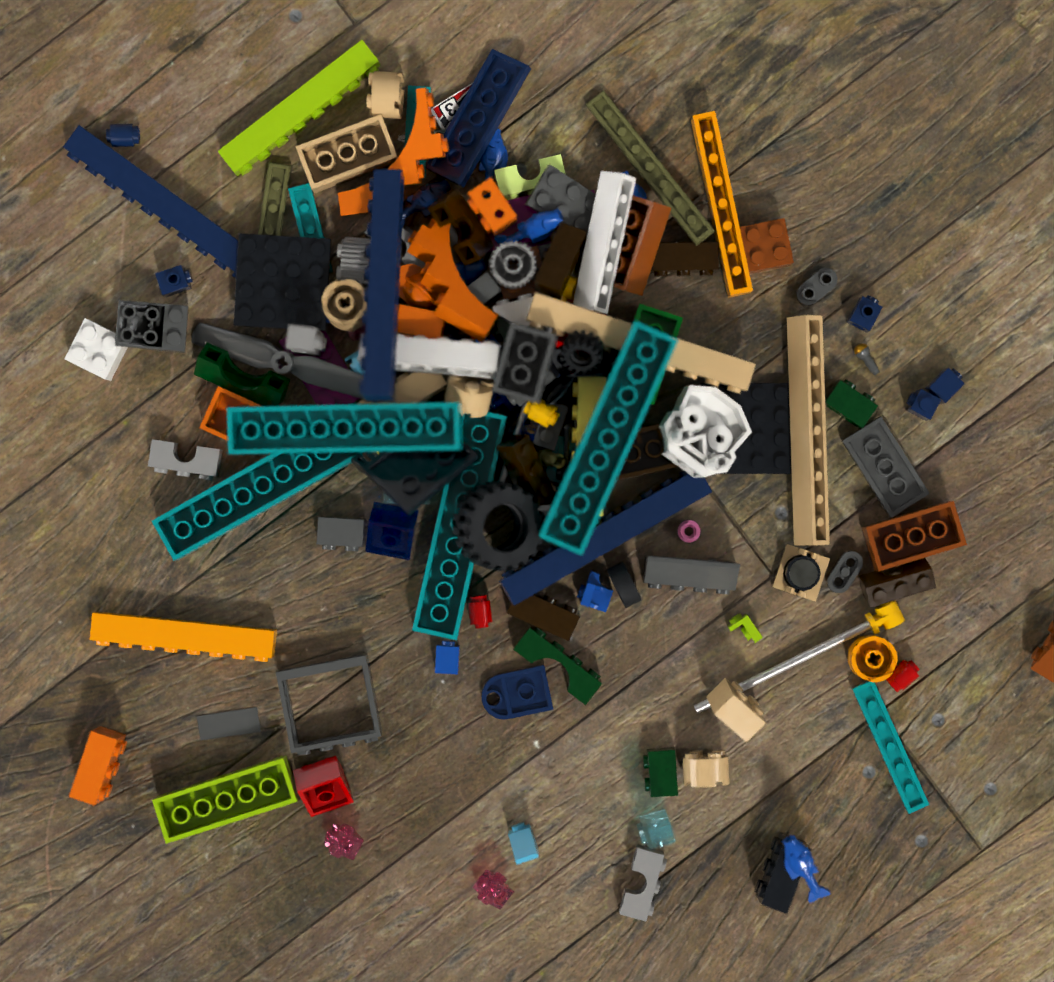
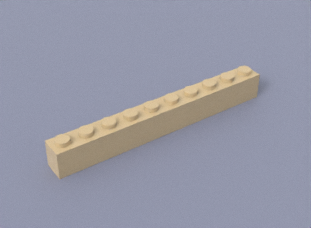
(686, 357)
(808, 430)

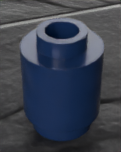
(123, 135)

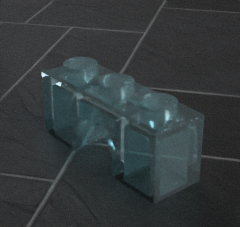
(656, 829)

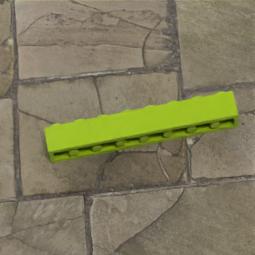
(299, 108)

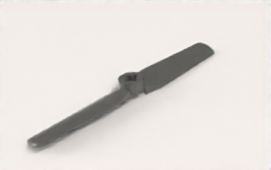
(264, 354)

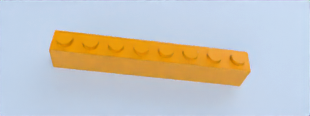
(721, 204)
(184, 635)

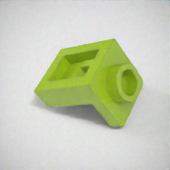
(749, 629)

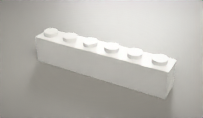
(604, 241)
(445, 356)

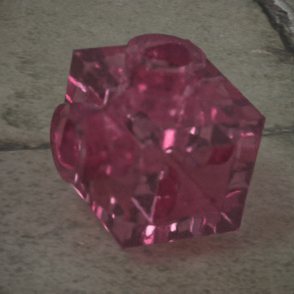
(343, 841)
(493, 889)

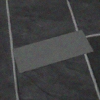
(228, 723)

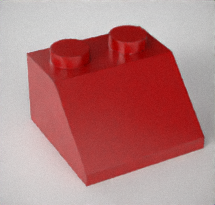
(322, 786)

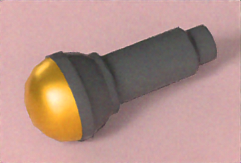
(862, 351)

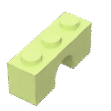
(513, 185)

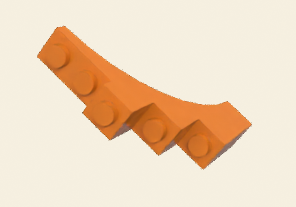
(420, 146)
(455, 300)

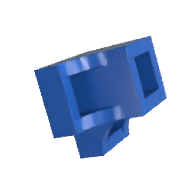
(594, 594)

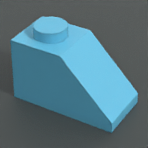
(523, 843)

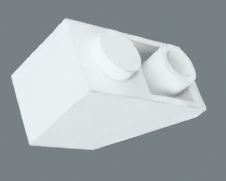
(514, 311)

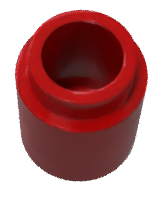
(479, 611)
(903, 675)

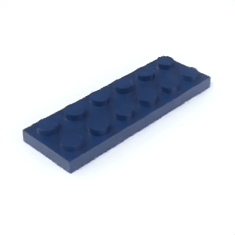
(479, 116)

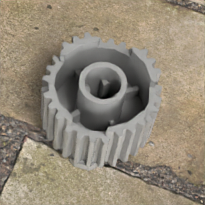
(353, 259)
(513, 278)

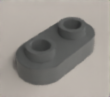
(817, 287)
(845, 572)

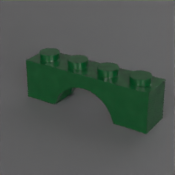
(216, 367)
(535, 646)

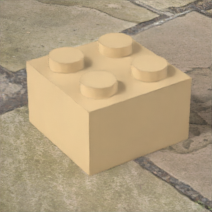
(736, 709)

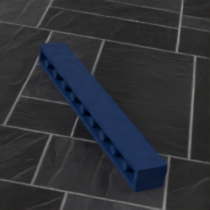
(153, 197)
(383, 285)
(607, 535)

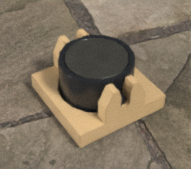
(801, 572)

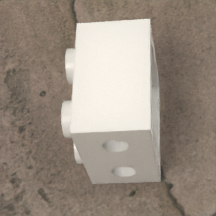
(96, 350)

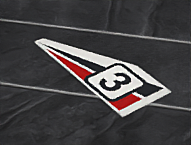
(446, 109)

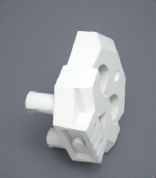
(713, 416)

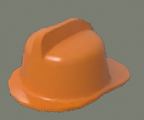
(413, 291)

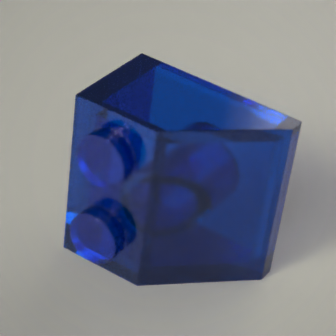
(391, 531)

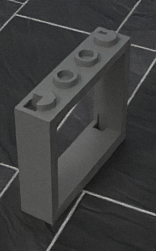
(326, 744)

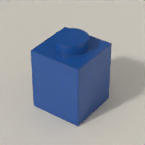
(447, 657)

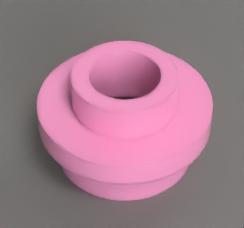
(681, 531)

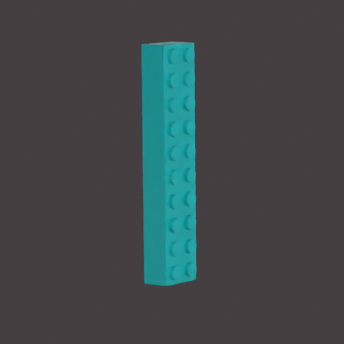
(345, 428)
(607, 437)
(244, 498)
(447, 569)

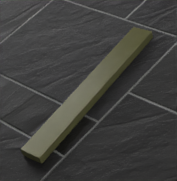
(650, 168)

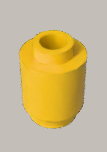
(542, 413)

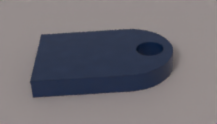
(520, 693)

